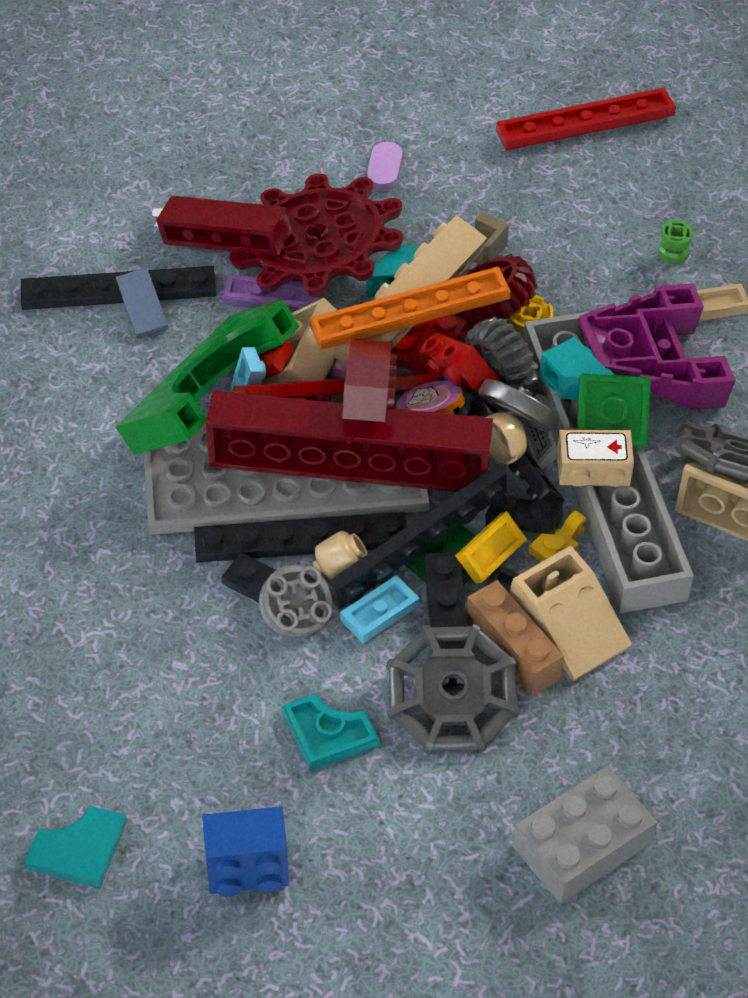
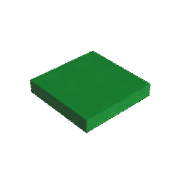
(615, 404)

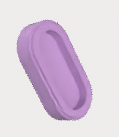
(385, 166)

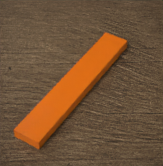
(409, 308)

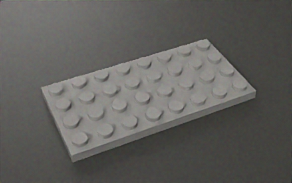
(190, 494)

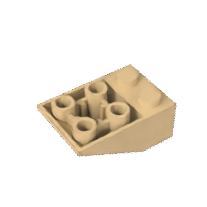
(571, 611)

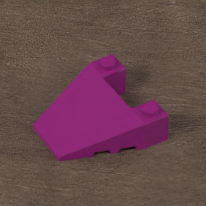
(644, 342)

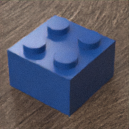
(246, 851)

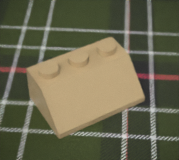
(307, 360)
(714, 499)

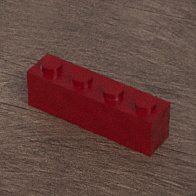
(224, 225)
(369, 380)

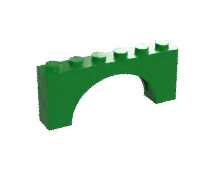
(171, 409)

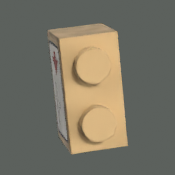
(595, 457)

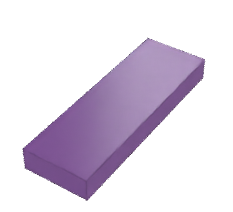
(246, 293)

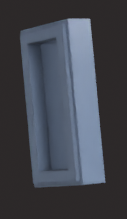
(141, 302)

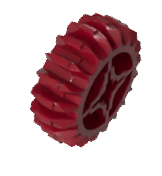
(520, 281)

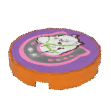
(433, 397)

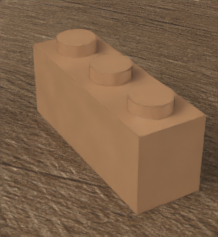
(517, 635)

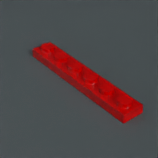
(585, 118)
(322, 389)

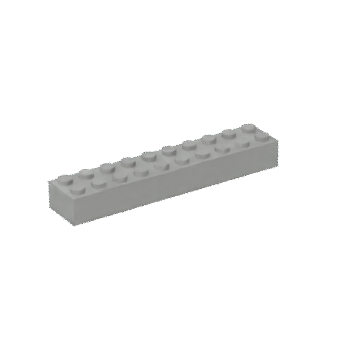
(625, 522)

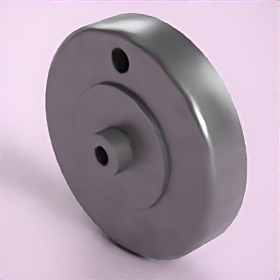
(519, 404)

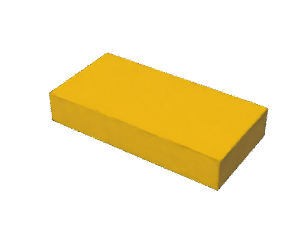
(491, 547)

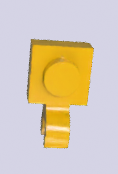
(549, 544)

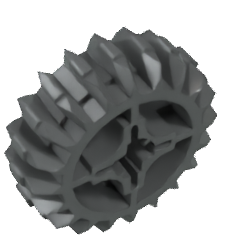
(505, 353)

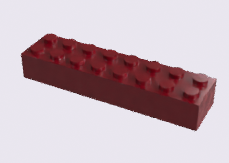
(315, 442)

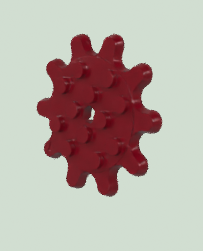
(349, 235)

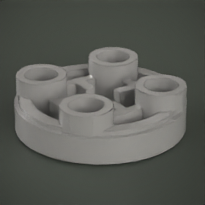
(295, 601)

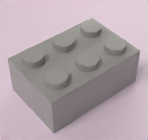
(584, 834)

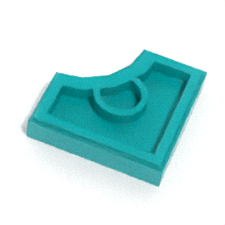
(326, 733)
(79, 850)

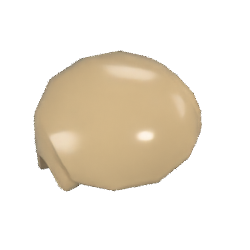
(508, 438)

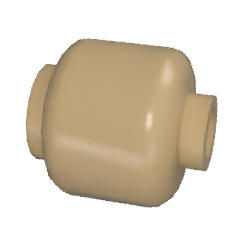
(338, 554)

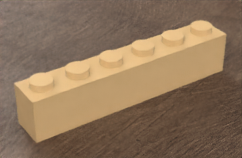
(444, 258)

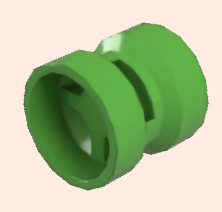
(675, 242)

